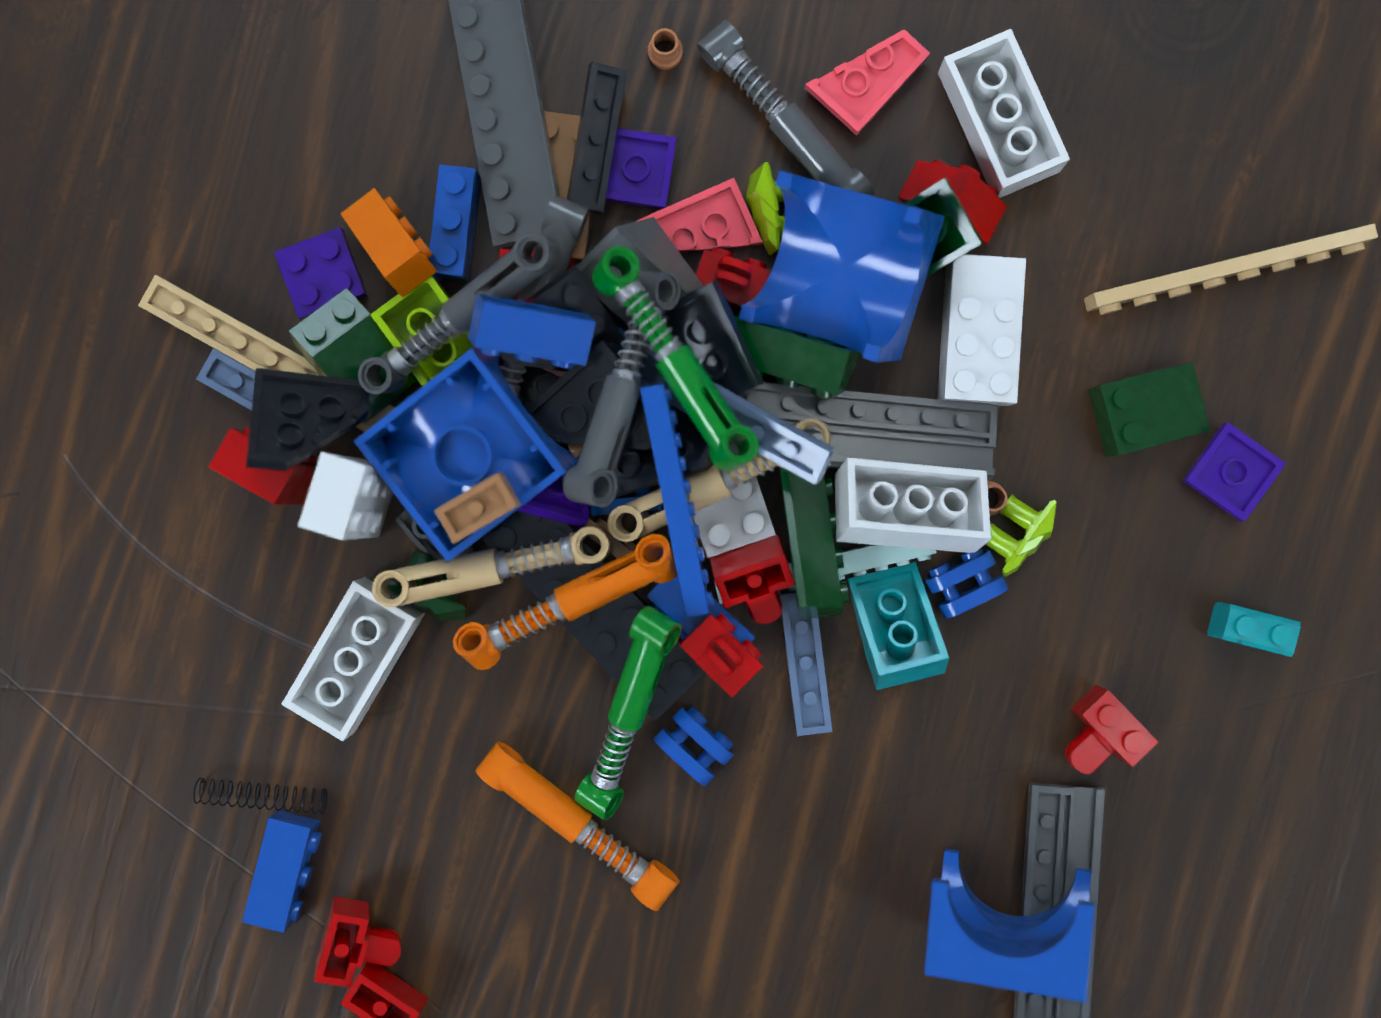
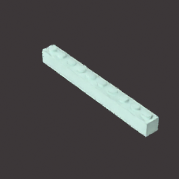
(871, 556)

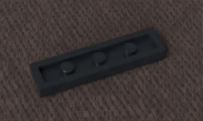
(596, 136)

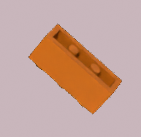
(390, 241)

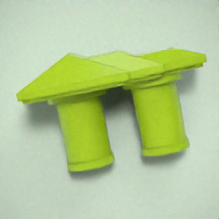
(763, 201)
(1038, 529)

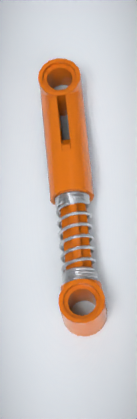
(570, 601)
(507, 772)

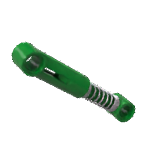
(677, 363)
(652, 641)

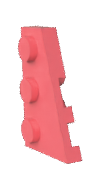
(865, 84)
(709, 220)

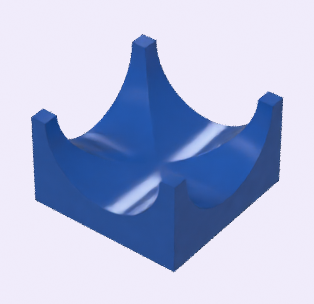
(847, 268)
(457, 436)
(1018, 953)

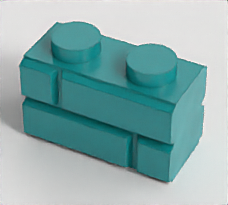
(1254, 628)

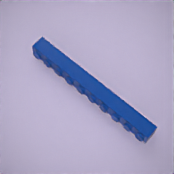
(675, 497)

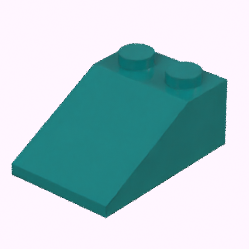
(897, 626)

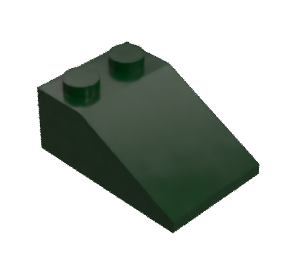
(957, 231)
(340, 339)
(1149, 409)

